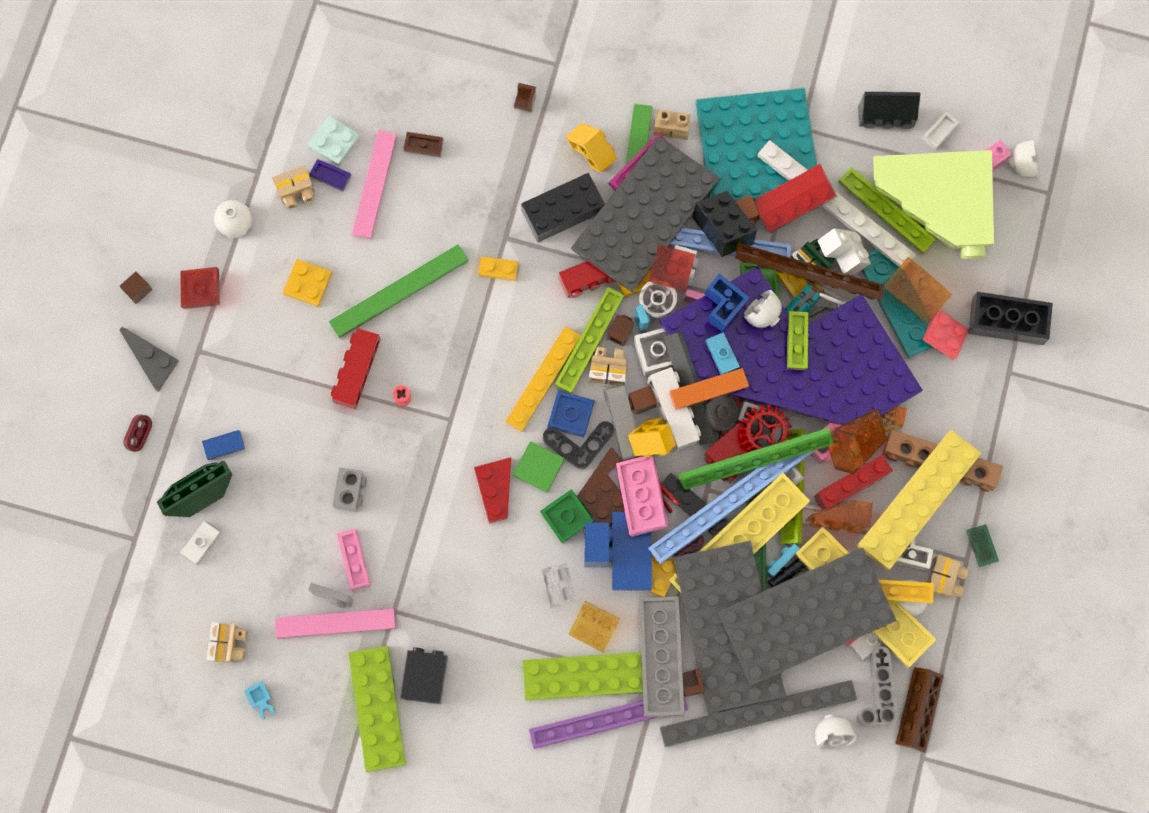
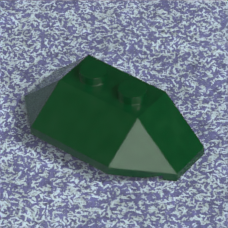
(196, 490)

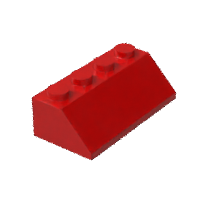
(795, 198)

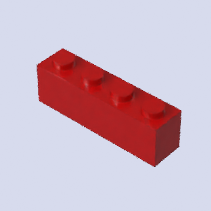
(581, 278)
(356, 368)
(853, 484)

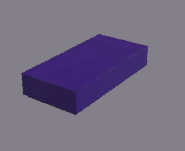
(330, 174)

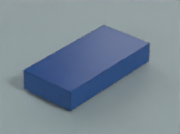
(223, 445)

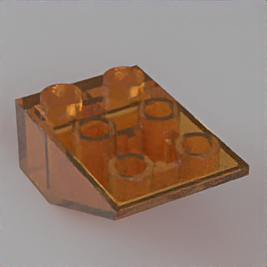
(917, 290)
(857, 441)
(852, 516)

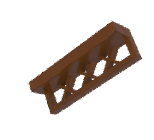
(916, 708)

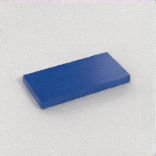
(630, 557)

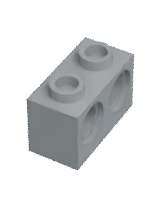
(343, 489)

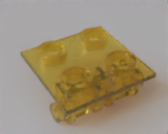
(594, 626)

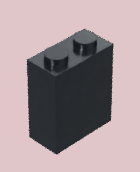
(424, 676)

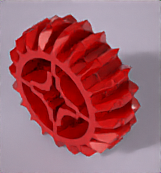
(757, 435)

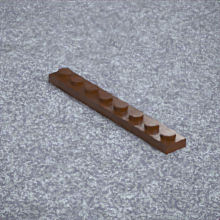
(809, 271)

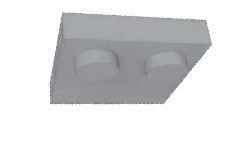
(337, 598)

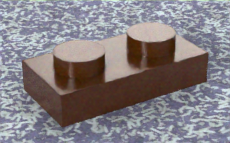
(423, 144)

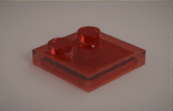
(671, 267)
(200, 287)

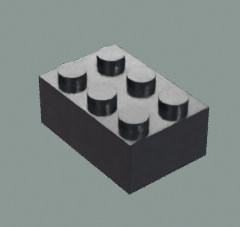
(724, 223)

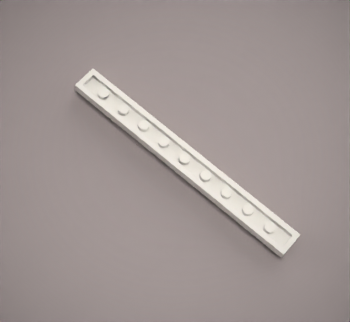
(841, 208)

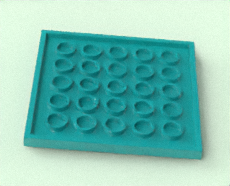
(738, 128)

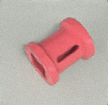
(401, 390)

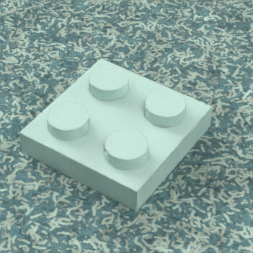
(333, 140)

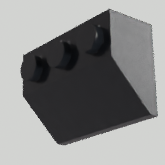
(889, 109)

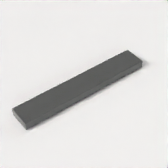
(684, 367)

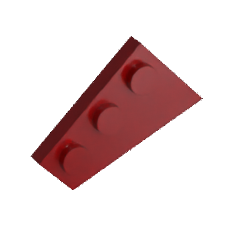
(494, 488)

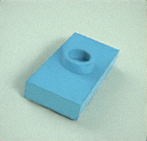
(642, 319)
(722, 353)

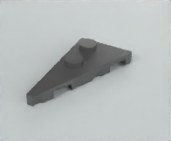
(154, 361)

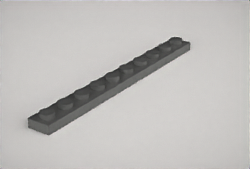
(758, 713)

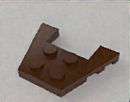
(600, 493)

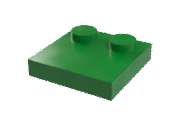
(566, 516)

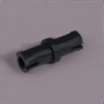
(787, 573)

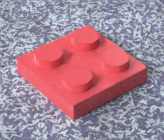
(946, 334)

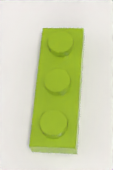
(797, 341)

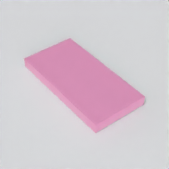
(642, 495)

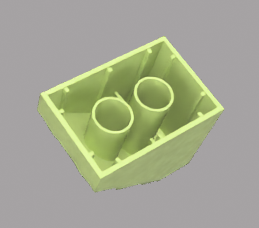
(944, 194)

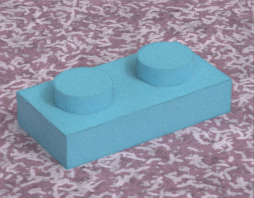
(787, 553)

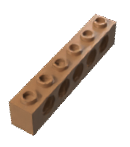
(892, 449)

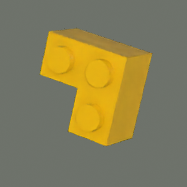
(592, 146)
(652, 438)

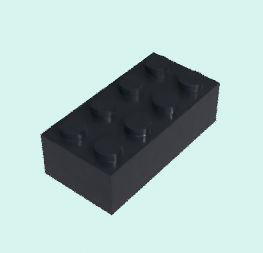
(562, 207)
(1010, 318)

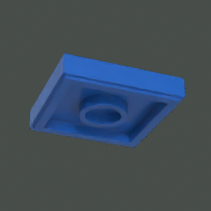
(571, 413)

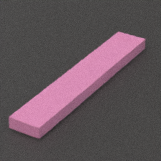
(374, 184)
(335, 623)

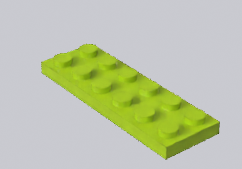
(583, 676)
(377, 709)

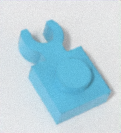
(258, 697)

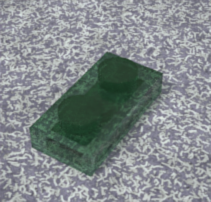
(982, 545)

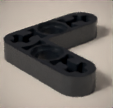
(576, 450)

